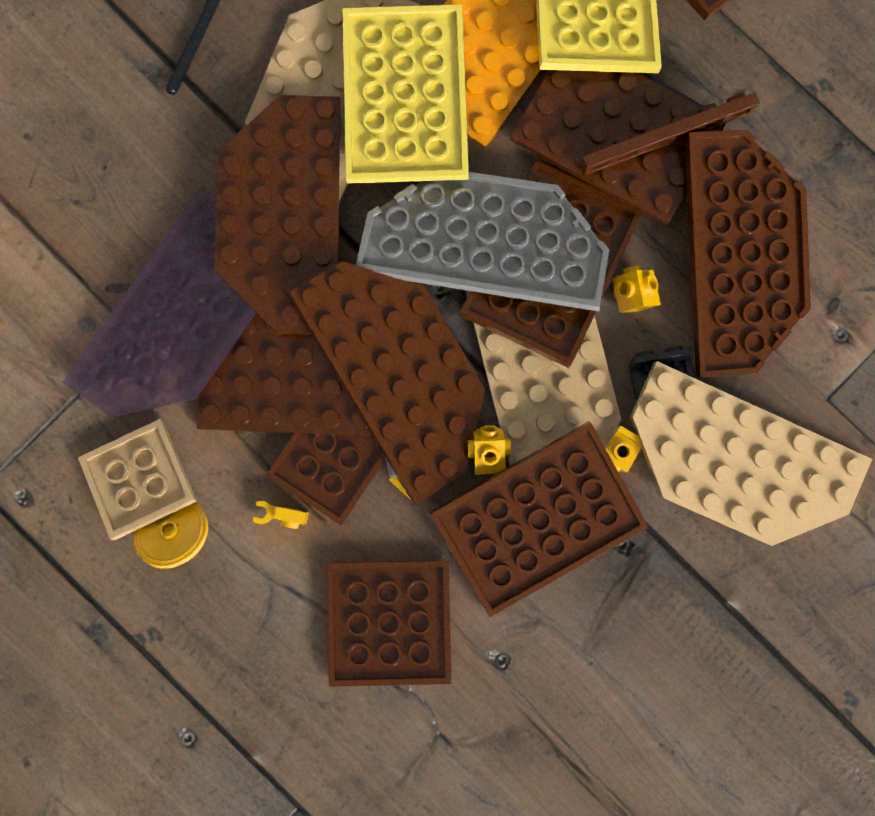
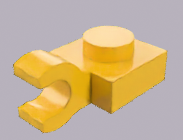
(289, 517)

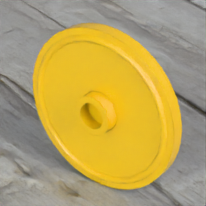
(172, 538)

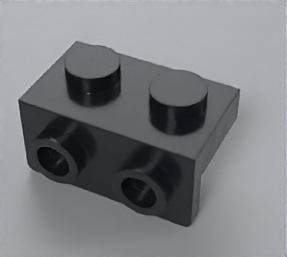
(674, 357)

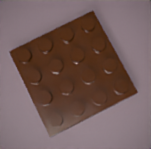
(388, 623)

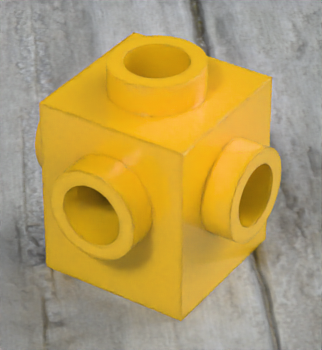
(636, 290)
(489, 450)

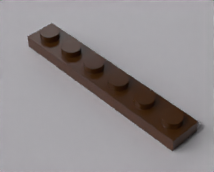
(656, 137)

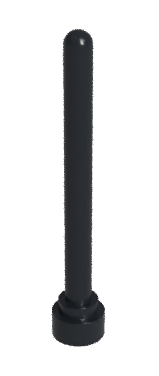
(192, 46)

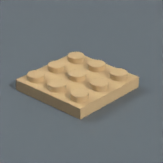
(137, 479)

